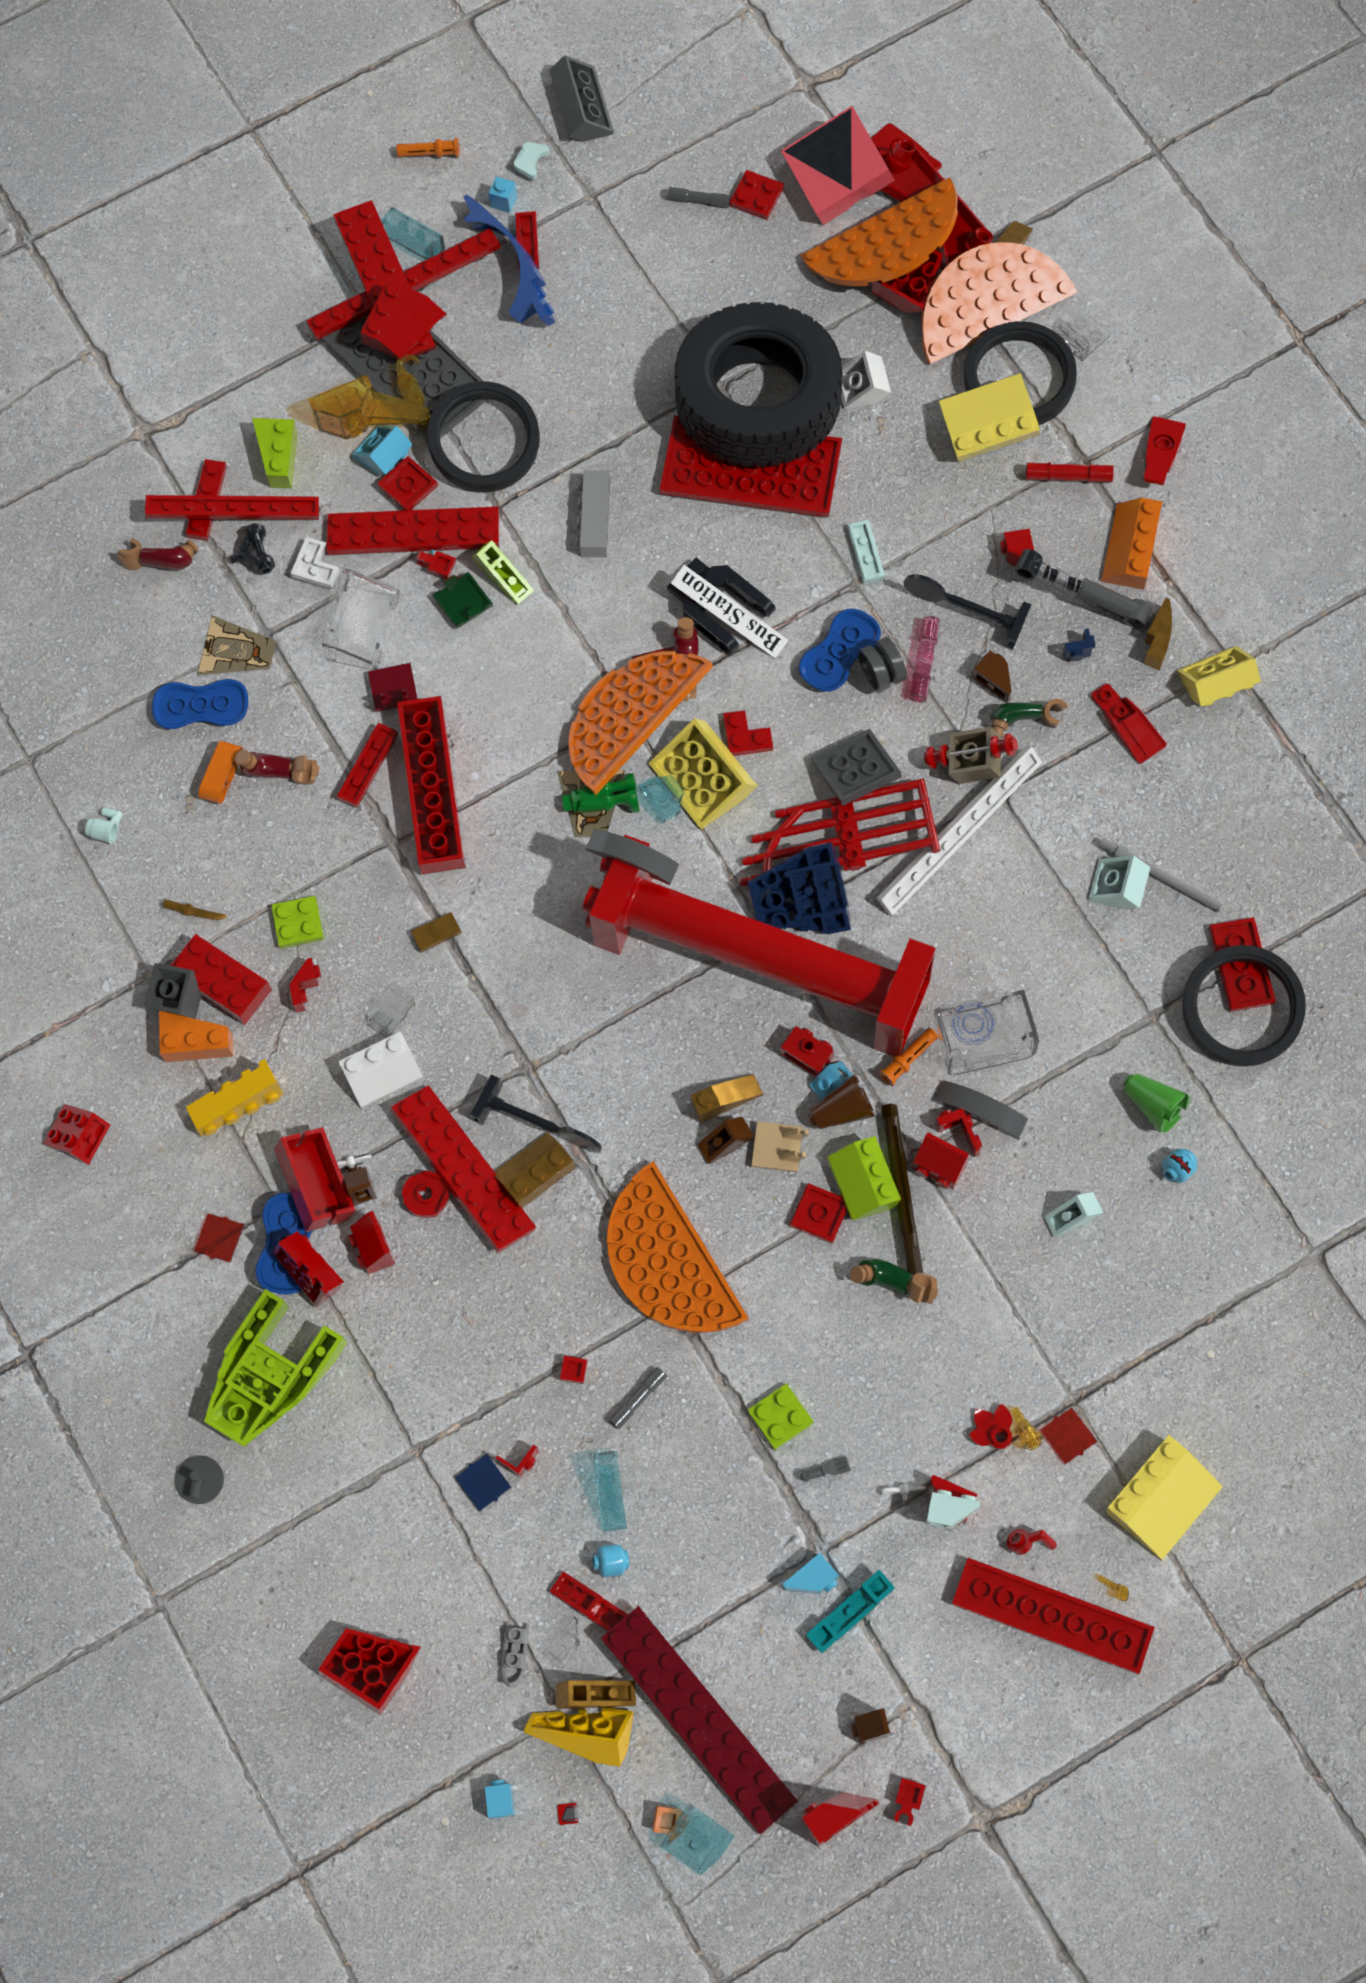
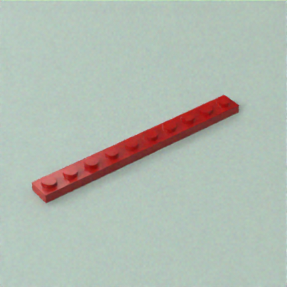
(417, 277)

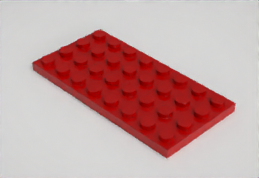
(794, 487)

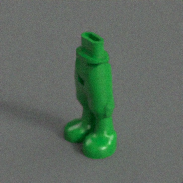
(584, 800)

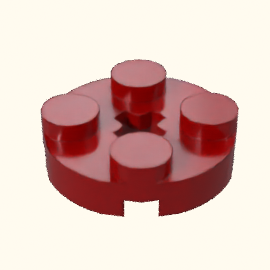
(421, 1182)

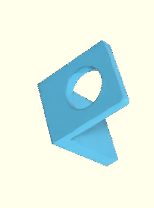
(829, 1079)

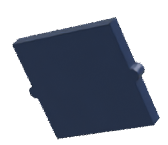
(483, 1482)

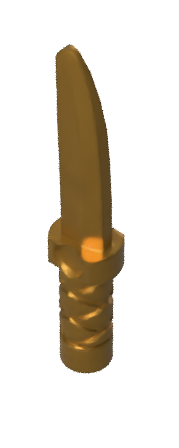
(188, 910)

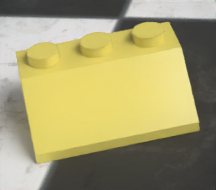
(1220, 676)

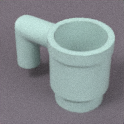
(103, 829)

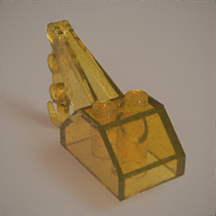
(355, 406)

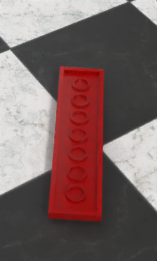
(374, 257)
(412, 530)
(462, 1168)
(1053, 1616)

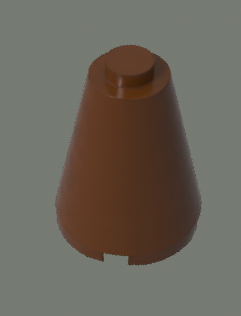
(842, 1105)

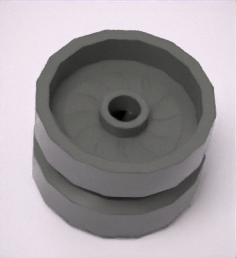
(882, 664)

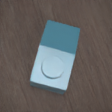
(813, 1577)

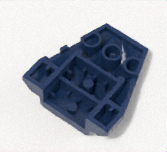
(803, 892)

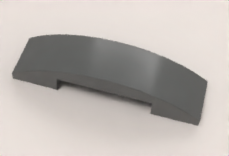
(634, 854)
(981, 1107)

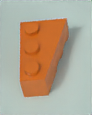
(192, 1038)

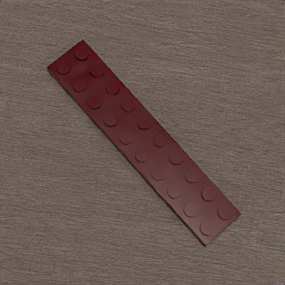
(699, 1720)

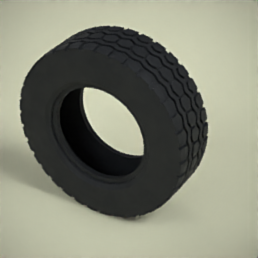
(758, 335)

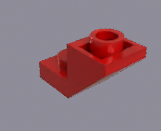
(305, 978)

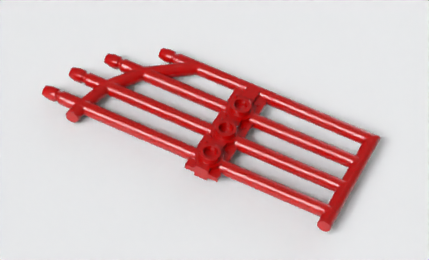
(847, 830)

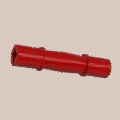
(1069, 472)

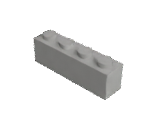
(594, 514)

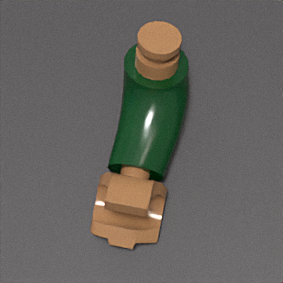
(1008, 713)
(883, 1273)

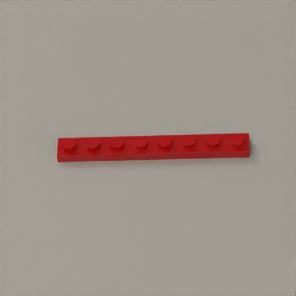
(232, 507)

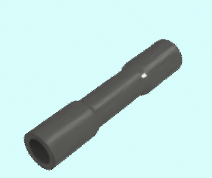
(714, 199)
(627, 1410)

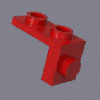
(951, 1119)

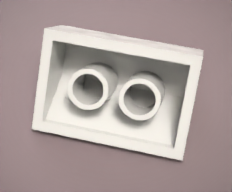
(380, 1069)

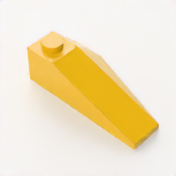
(594, 1736)

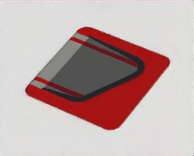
(567, 1813)

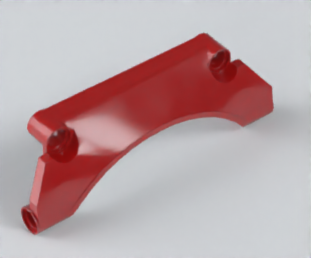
(915, 174)

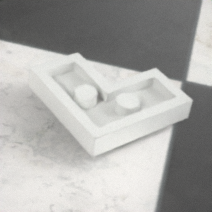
(309, 565)

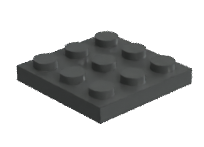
(856, 767)

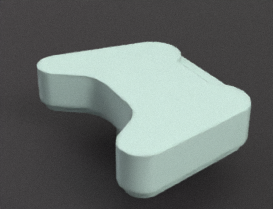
(528, 157)

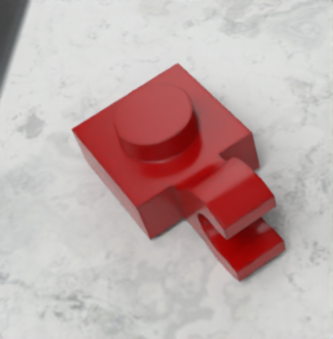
(438, 565)

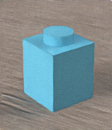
(503, 194)
(499, 1799)

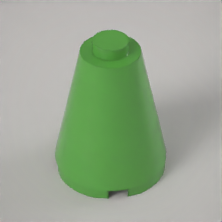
(1156, 1101)

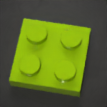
(297, 922)
(780, 1416)

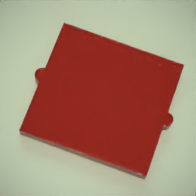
(219, 1238)
(1068, 1436)

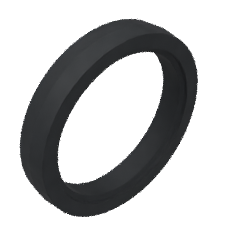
(1035, 333)
(495, 392)
(1263, 958)

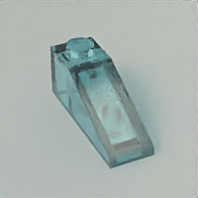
(610, 1490)

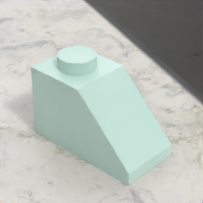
(1073, 1214)

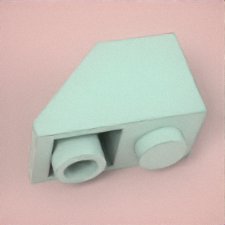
(948, 1511)

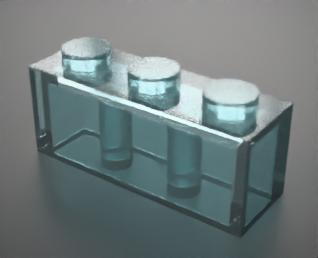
(412, 234)

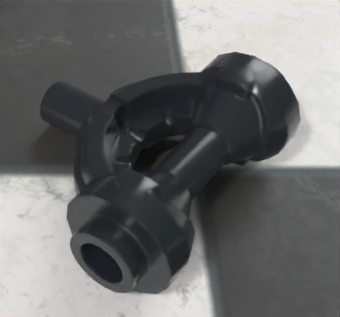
(254, 536)

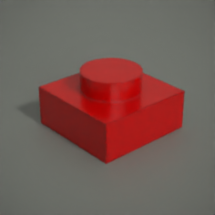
(573, 1370)

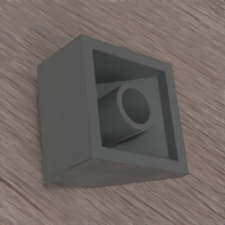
(173, 991)

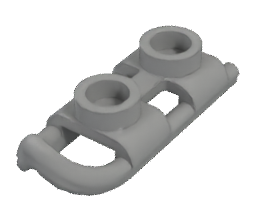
(514, 1659)

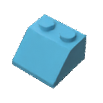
(382, 449)

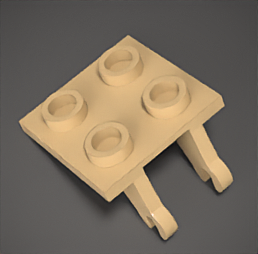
(778, 1146)

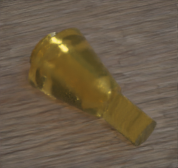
(1029, 1435)

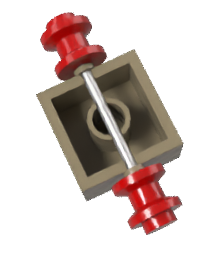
(972, 754)

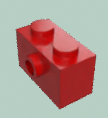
(807, 1051)

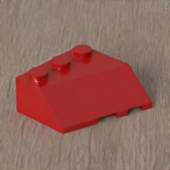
(910, 290)
(399, 319)
(308, 1268)
(368, 1667)
(835, 1815)

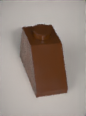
(994, 675)
(725, 1139)
(359, 1185)
(870, 1726)

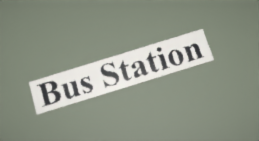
(729, 611)

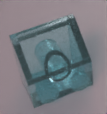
(697, 1840)

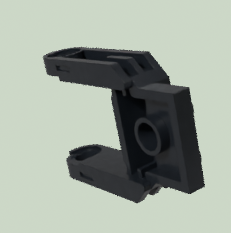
(720, 577)

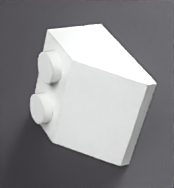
(864, 381)

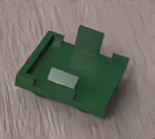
(462, 599)

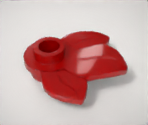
(990, 1425)

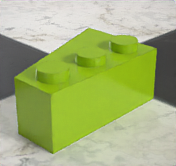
(278, 449)

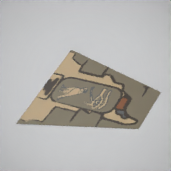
(234, 649)
(586, 822)

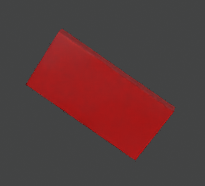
(1244, 983)

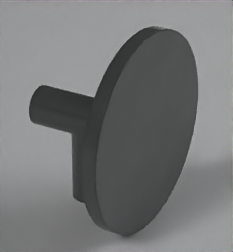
(200, 1480)

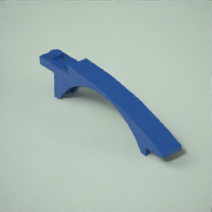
(530, 291)

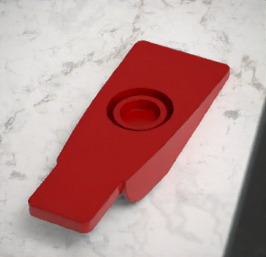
(889, 137)
(1162, 448)
(1129, 724)

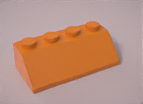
(1132, 542)

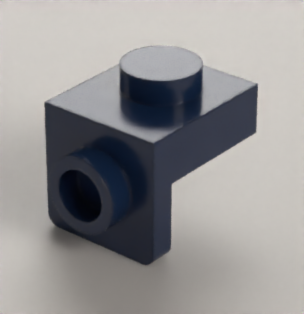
(1081, 649)

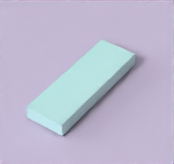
(866, 551)

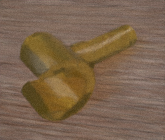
(1121, 1590)

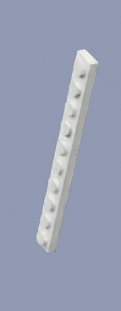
(959, 830)

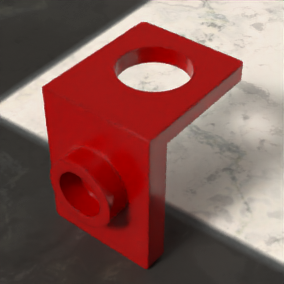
(526, 1464)

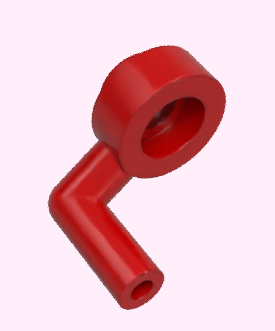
(1027, 1539)

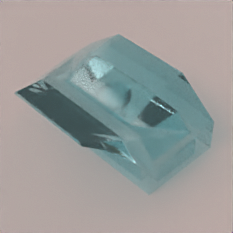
(663, 796)

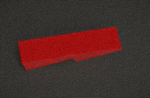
(587, 1602)

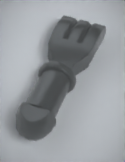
(834, 1467)

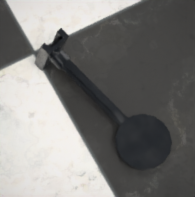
(932, 591)
(490, 1100)

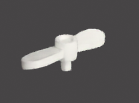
(351, 1162)
(903, 1490)

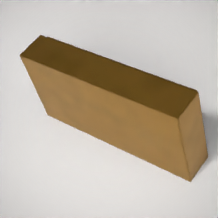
(436, 932)

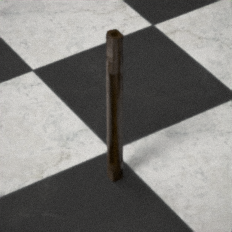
(900, 1178)

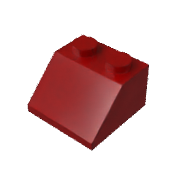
(940, 1161)
(371, 1243)

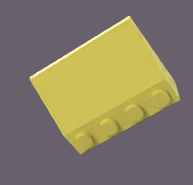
(989, 417)
(705, 772)
(1164, 1497)

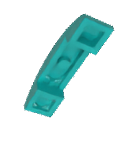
(851, 1611)

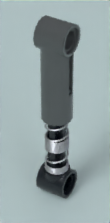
(1132, 611)

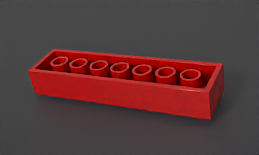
(431, 785)

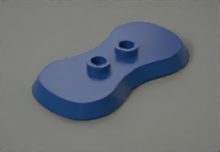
(830, 662)
(182, 704)
(280, 1221)

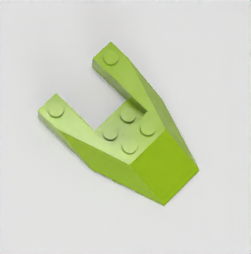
(260, 1384)

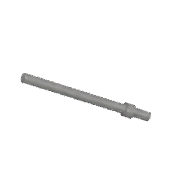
(1120, 851)

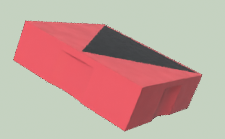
(837, 165)

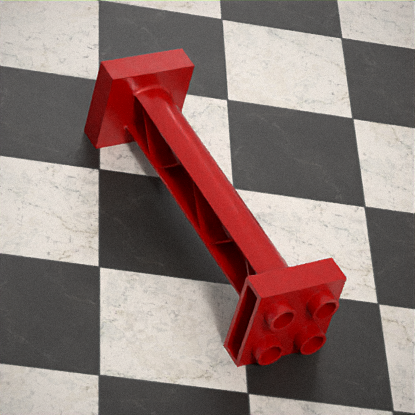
(633, 901)

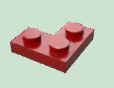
(745, 741)

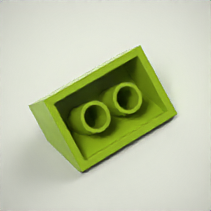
(864, 1179)

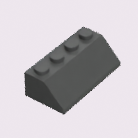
(580, 99)

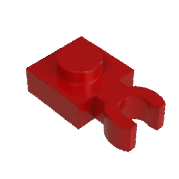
(910, 1797)

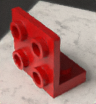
(77, 1133)

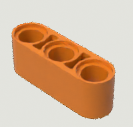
(219, 772)

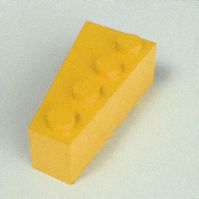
(235, 1099)

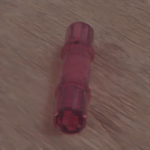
(924, 659)

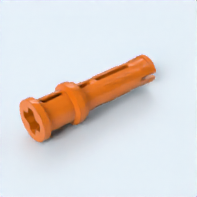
(437, 148)
(902, 1063)

